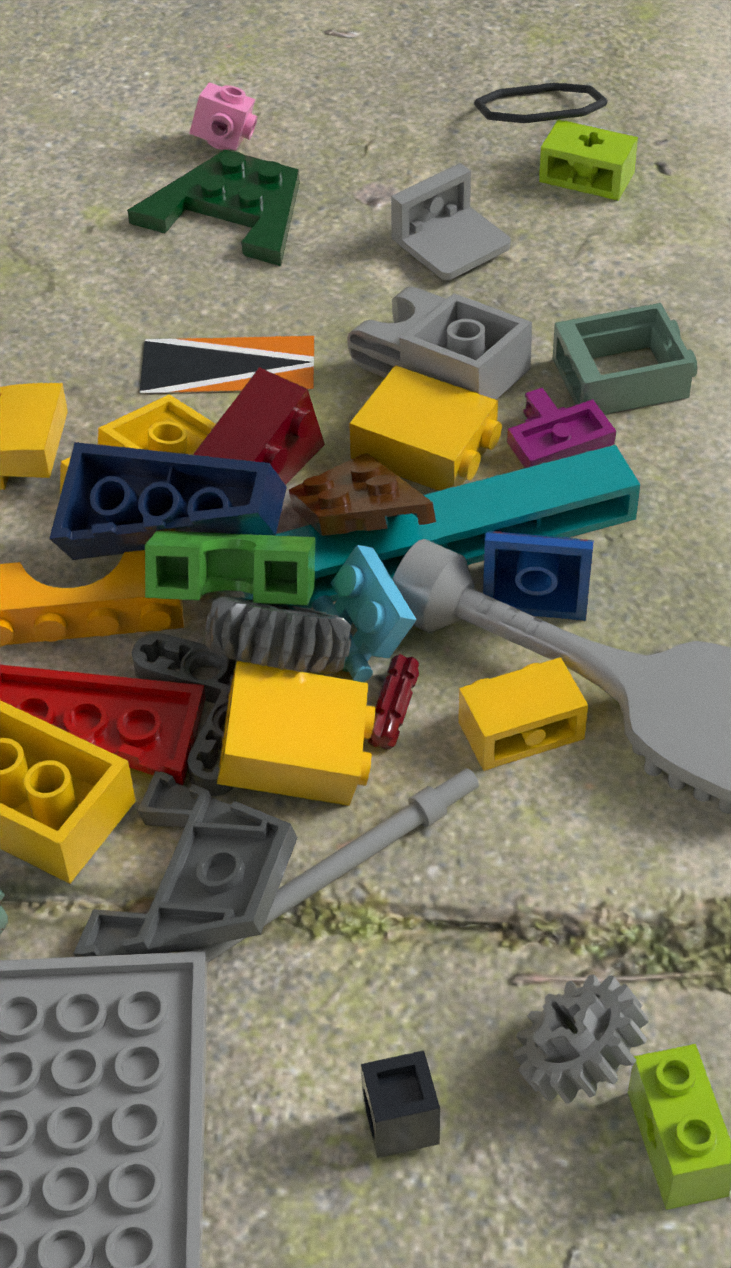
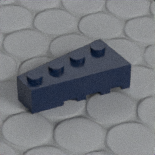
(124, 495)

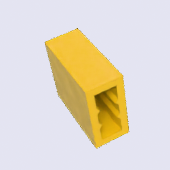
(425, 429)
(296, 734)

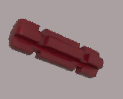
(394, 701)

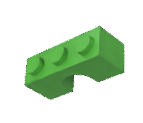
(201, 562)

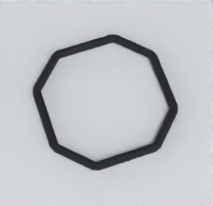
(600, 102)

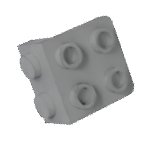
(440, 226)

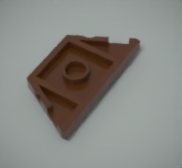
(357, 498)

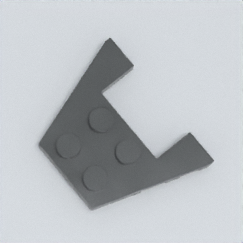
(215, 882)

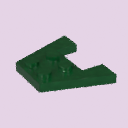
(233, 190)

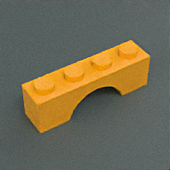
(103, 608)

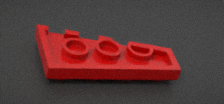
(131, 717)

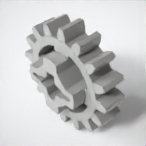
(581, 1038)

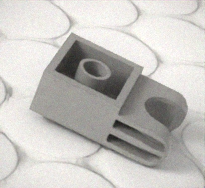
(446, 341)

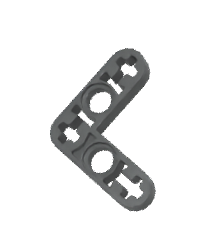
(188, 657)

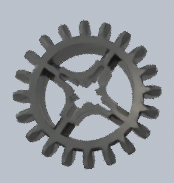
(277, 635)

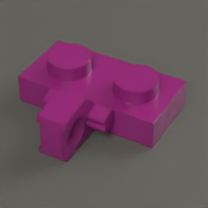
(558, 432)

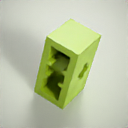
(588, 159)
(681, 1126)

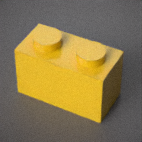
(522, 713)

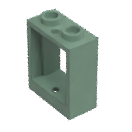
(619, 332)

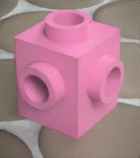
(223, 116)

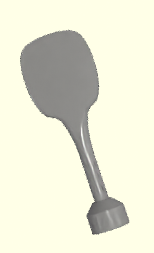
(670, 700)

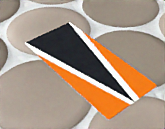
(223, 362)

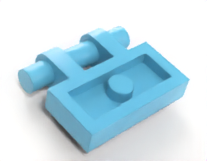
(373, 605)

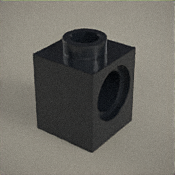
(400, 1104)

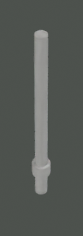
(423, 809)

